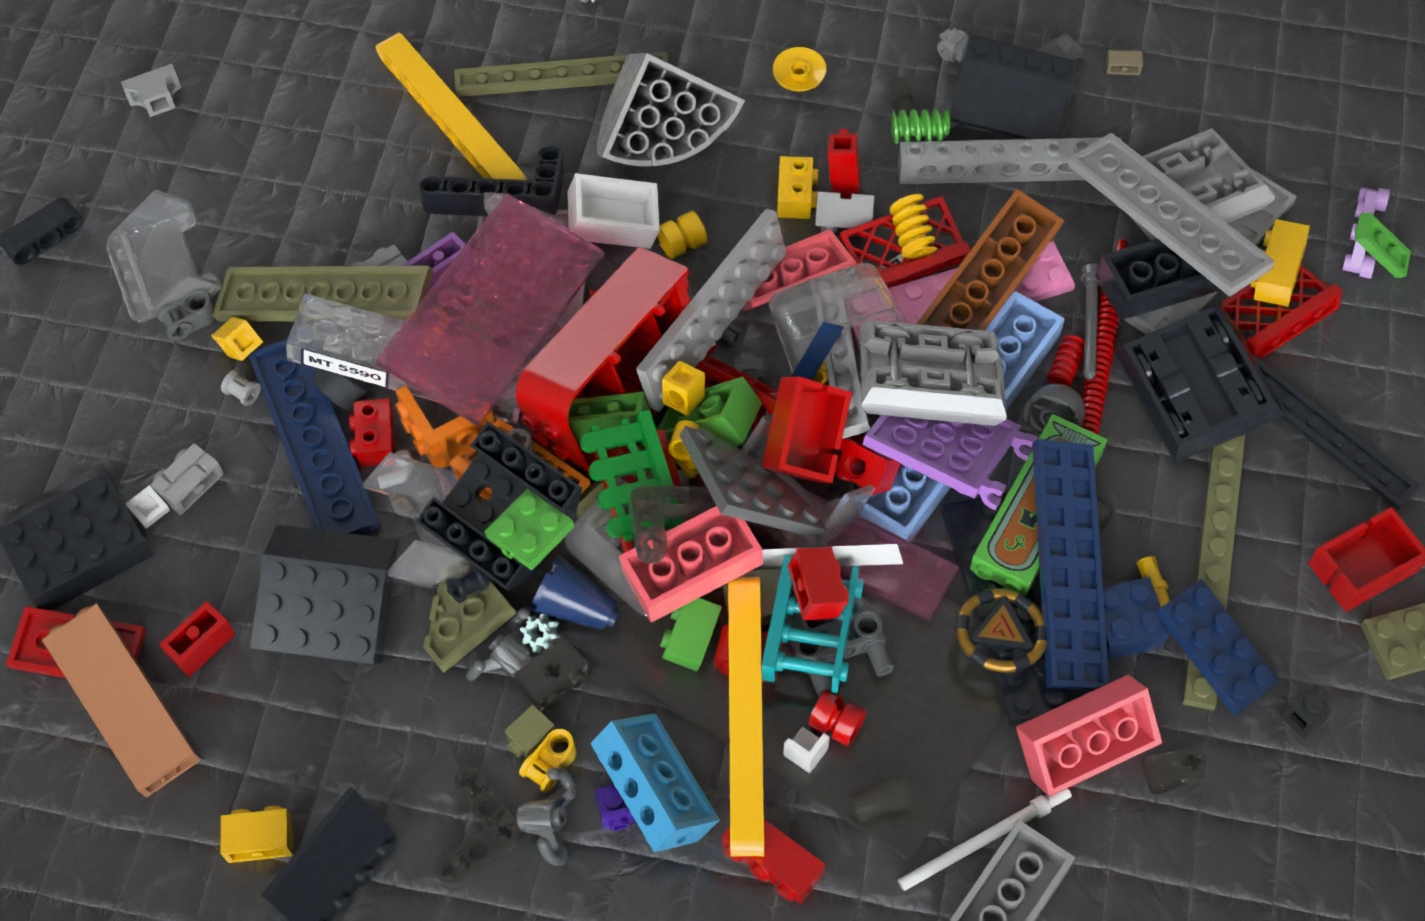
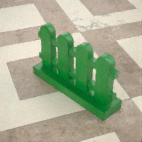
(648, 459)

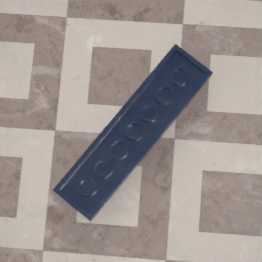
(314, 443)

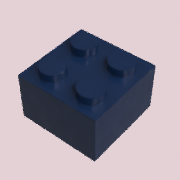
(1132, 619)

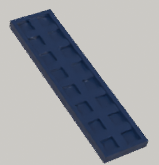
(1070, 565)

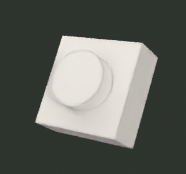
(147, 507)

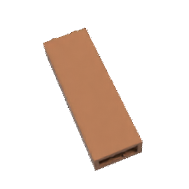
(121, 700)

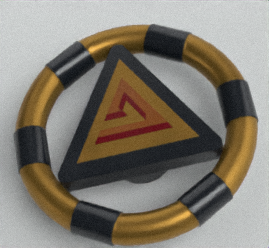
(1001, 630)

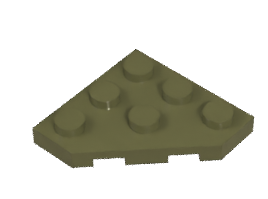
(463, 626)

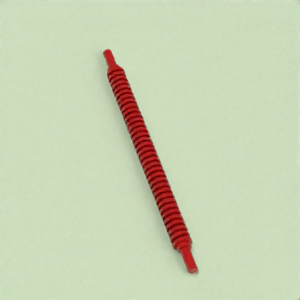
(1095, 389)

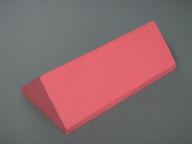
(802, 262)

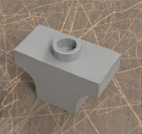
(153, 90)

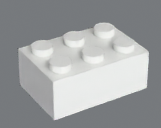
(613, 210)

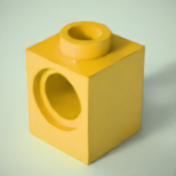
(237, 338)
(683, 388)

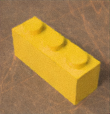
(1286, 246)

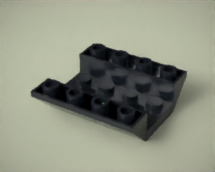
(508, 471)

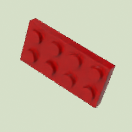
(31, 654)

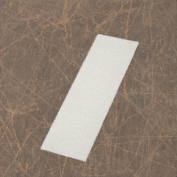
(846, 555)

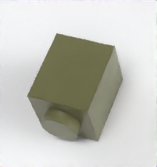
(528, 732)

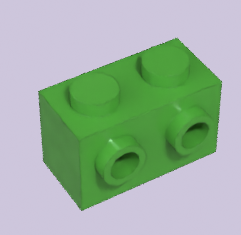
(690, 633)

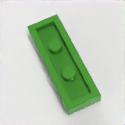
(1382, 245)

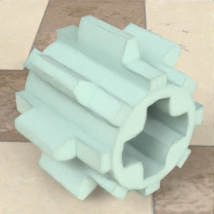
(543, 624)

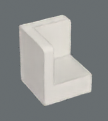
(806, 749)

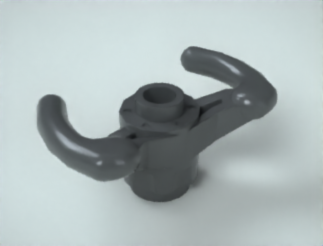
(507, 651)
(549, 816)

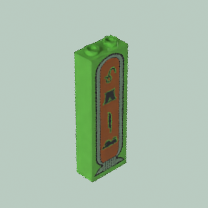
(1011, 543)

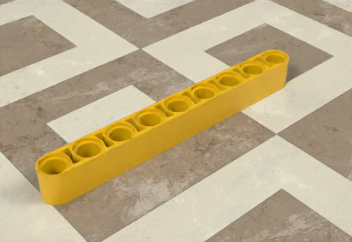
(447, 110)
(745, 718)

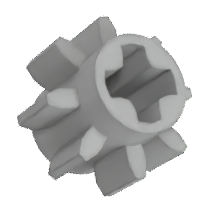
(952, 44)

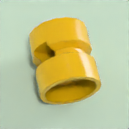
(685, 233)

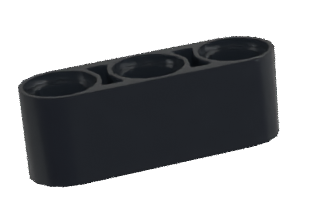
(41, 231)

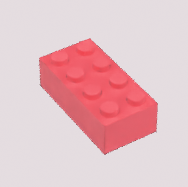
(696, 561)
(1089, 735)

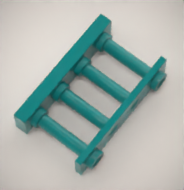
(780, 633)

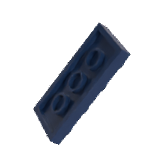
(1217, 647)

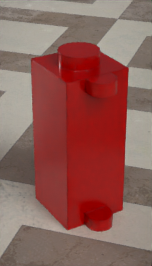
(844, 163)

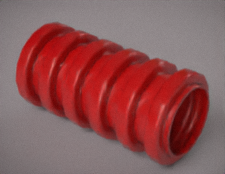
(1066, 360)

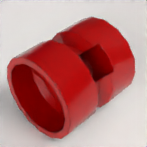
(837, 717)

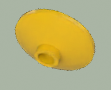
(799, 61)

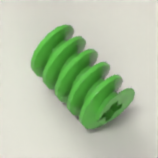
(920, 125)

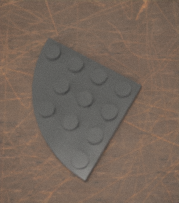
(746, 489)

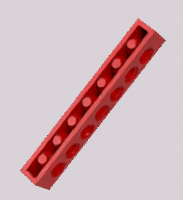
(879, 469)

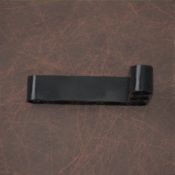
(466, 195)

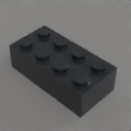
(1149, 279)

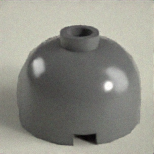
(1055, 400)

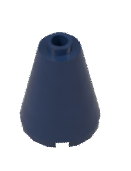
(574, 597)

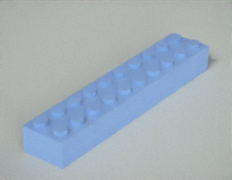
(1025, 338)

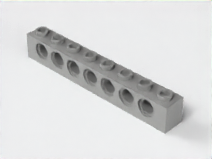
(989, 160)

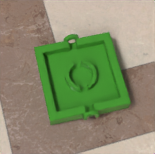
(529, 529)

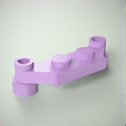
(1368, 202)

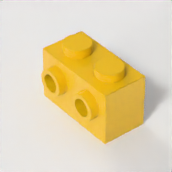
(795, 187)

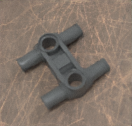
(857, 643)

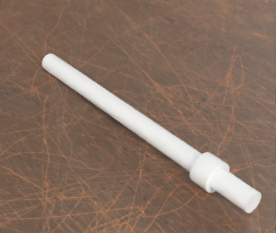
(1038, 808)

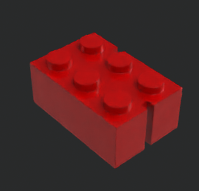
(803, 425)
(1368, 565)

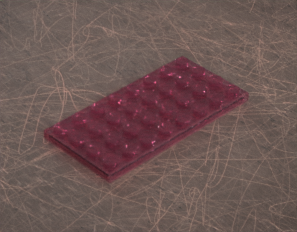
(490, 309)

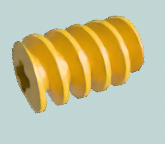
(911, 227)

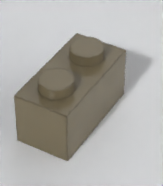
(1124, 62)

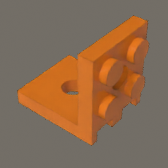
(441, 443)

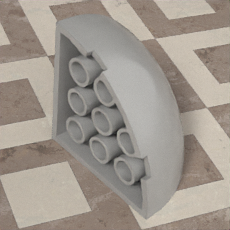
(662, 114)

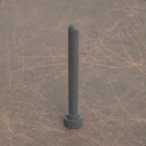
(1091, 283)

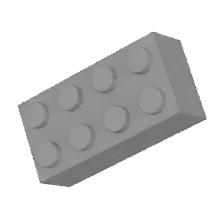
(1017, 879)

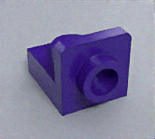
(613, 809)

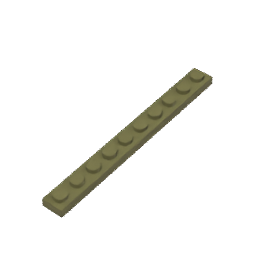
(1216, 548)

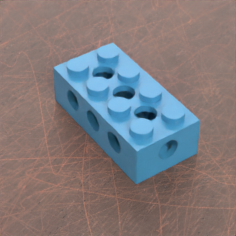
(654, 782)

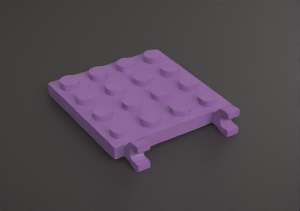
(951, 451)

